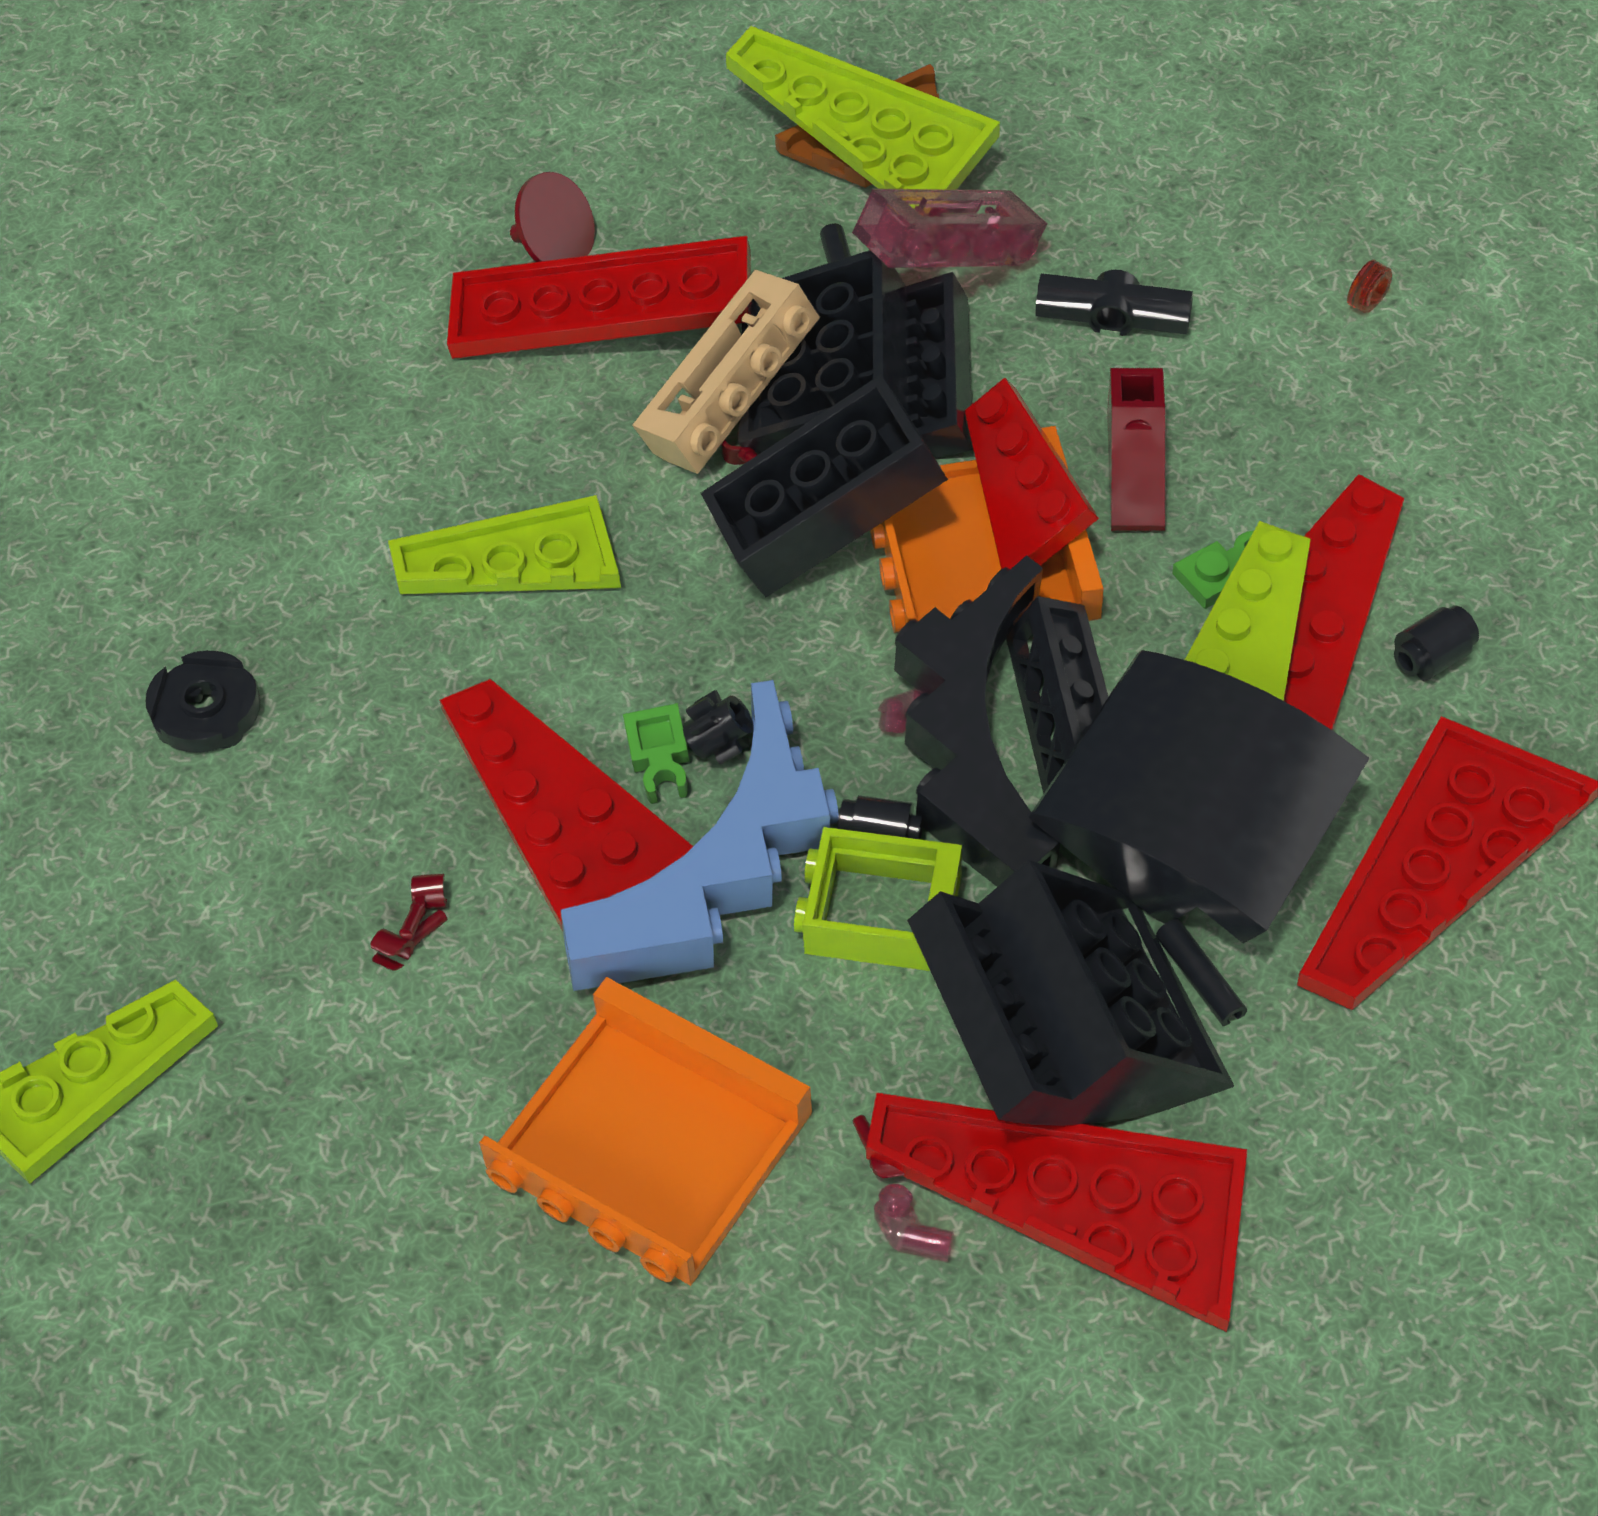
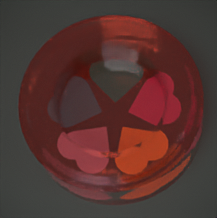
(1369, 286)

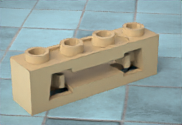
(726, 371)

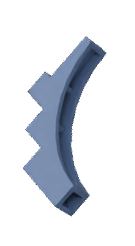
(675, 915)

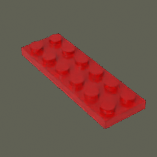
(595, 297)

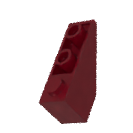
(1136, 449)

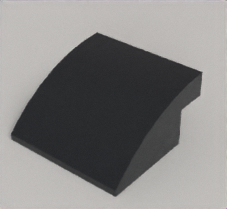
(869, 330)
(1199, 793)
(1066, 1002)

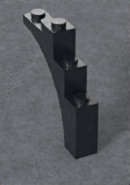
(968, 792)

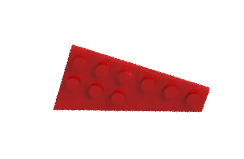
(1337, 594)
(562, 811)
(1448, 839)
(1112, 1198)

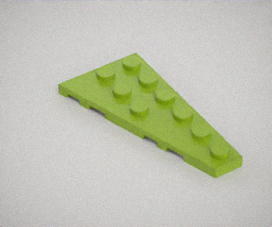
(868, 121)

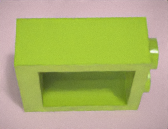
(878, 856)

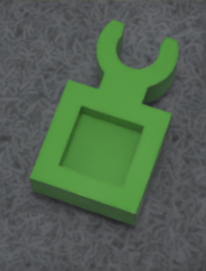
(1209, 569)
(658, 747)

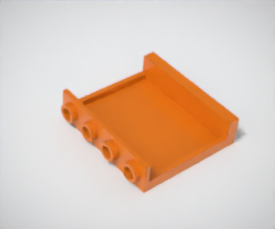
(946, 551)
(650, 1134)

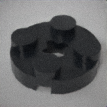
(206, 728)

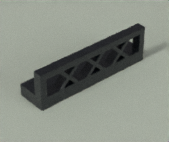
(1072, 676)

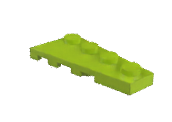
(520, 551)
(1257, 612)
(93, 1075)

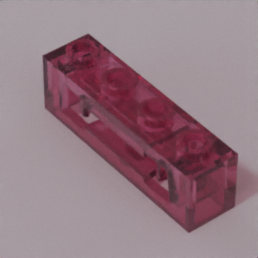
(948, 228)

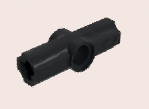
(1114, 303)

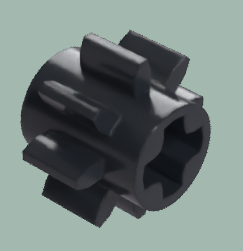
(718, 727)

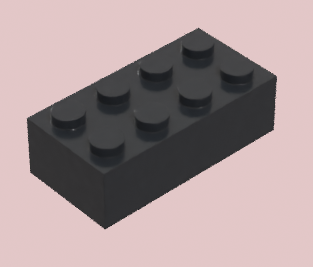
(823, 486)

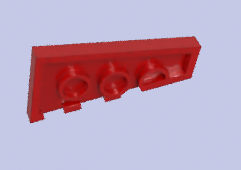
(1025, 483)

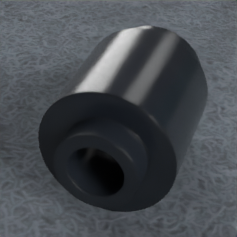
(1435, 642)
(880, 817)

